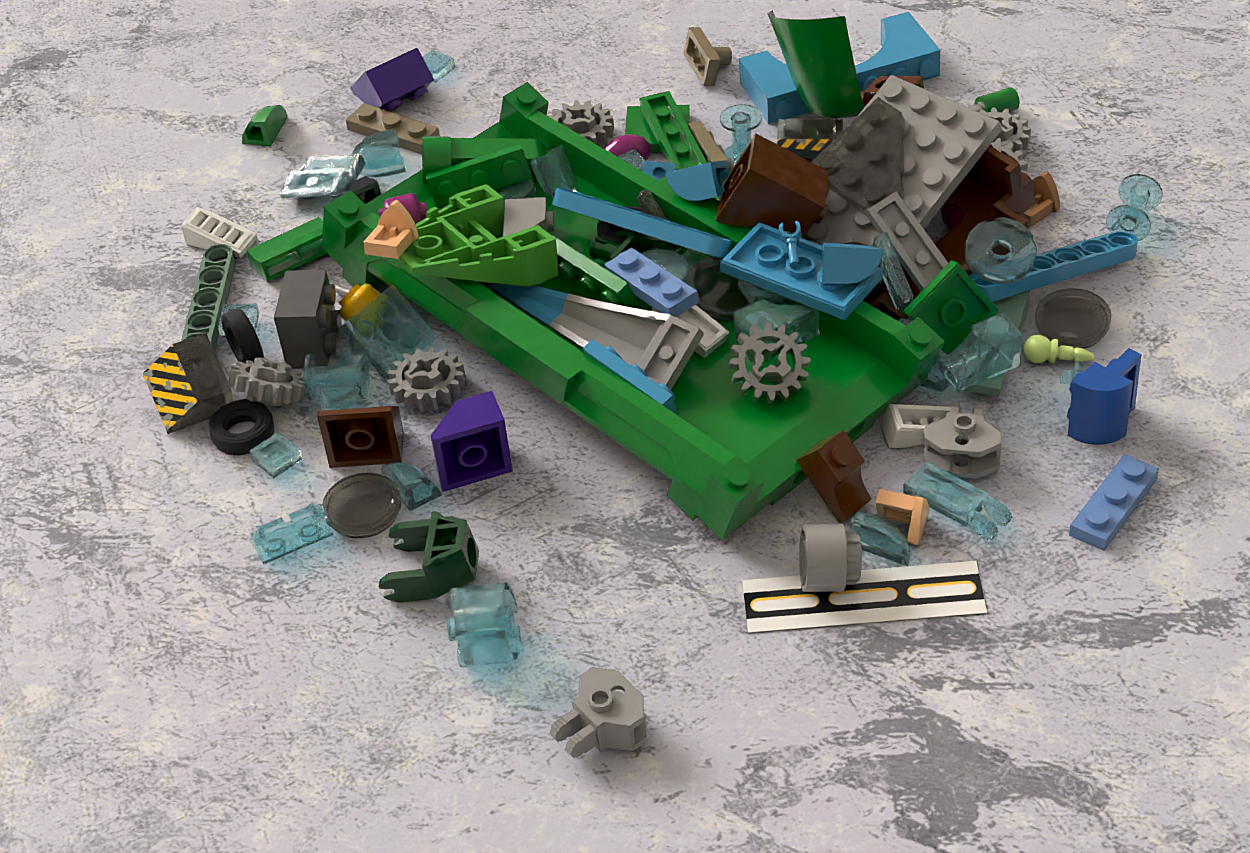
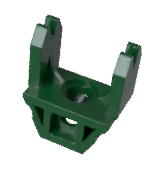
(447, 562)

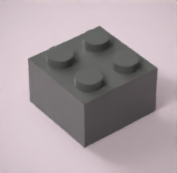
(307, 317)

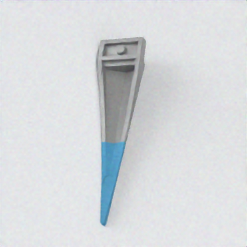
(641, 337)

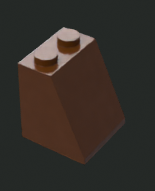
(773, 188)

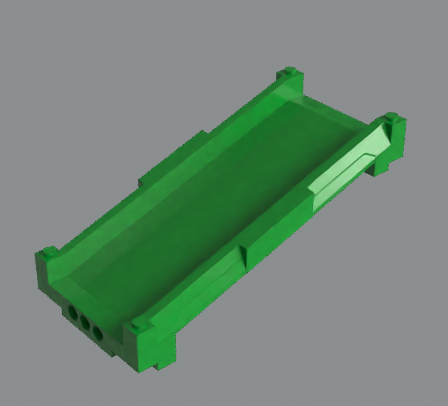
(722, 446)

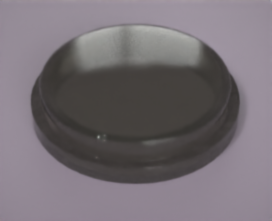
(716, 290)
(1073, 317)
(362, 505)

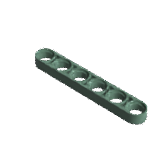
(207, 292)

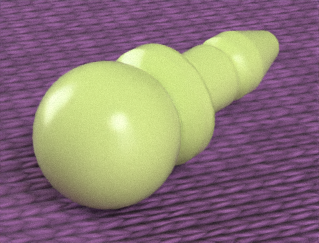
(1040, 349)

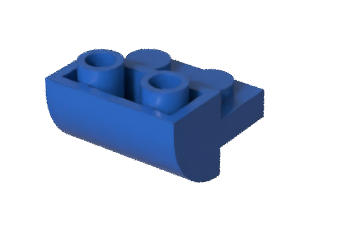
(1104, 399)

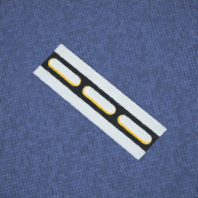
(876, 597)

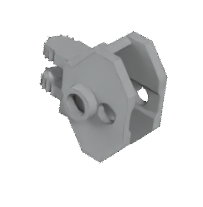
(963, 441)
(603, 715)

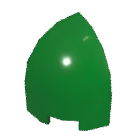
(265, 126)

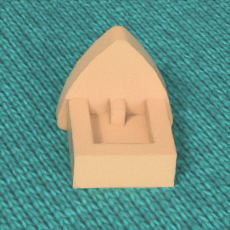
(393, 233)
(905, 510)

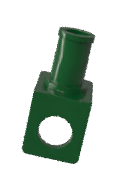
(608, 250)

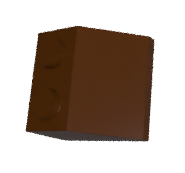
(362, 436)

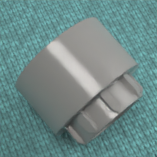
(828, 557)

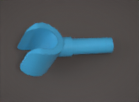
(791, 242)

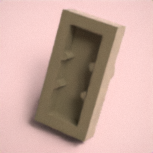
(704, 57)

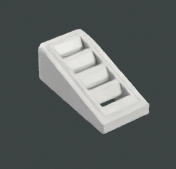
(202, 222)
(906, 423)

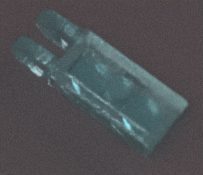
(958, 500)

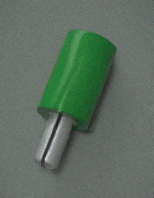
(1001, 100)

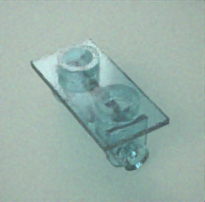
(281, 538)

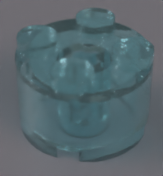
(484, 624)

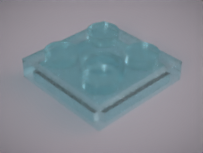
(388, 330)

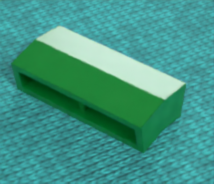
(288, 250)

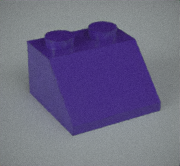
(393, 81)
(471, 442)

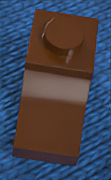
(836, 474)

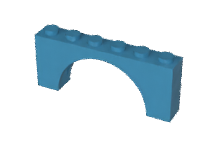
(904, 52)

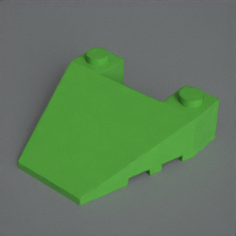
(464, 244)

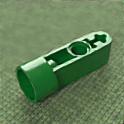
(445, 151)

